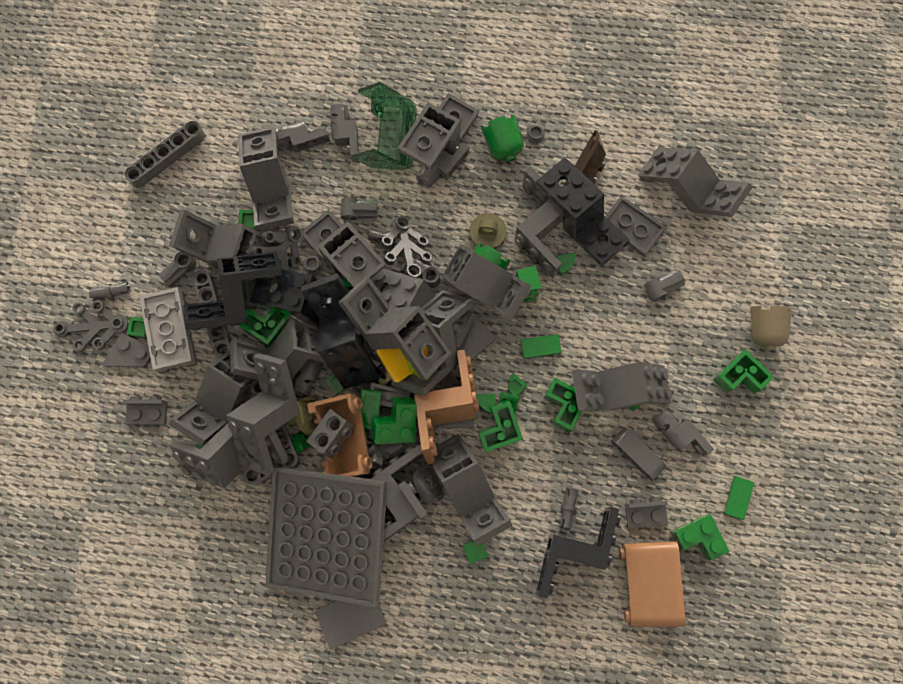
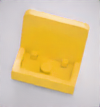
(396, 362)

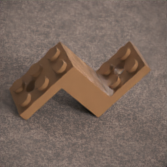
(446, 407)

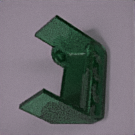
(396, 118)

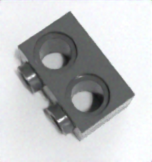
(327, 431)

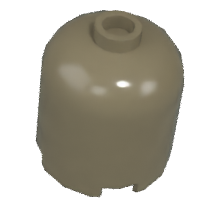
(770, 326)

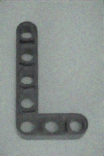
(289, 448)

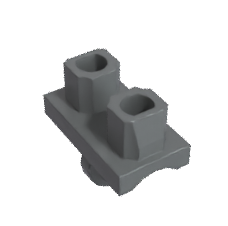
(377, 457)

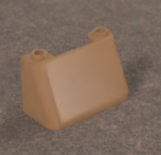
(353, 455)
(653, 584)

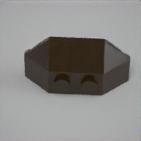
(591, 158)

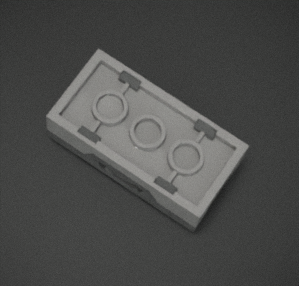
(165, 330)

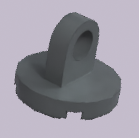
(427, 484)

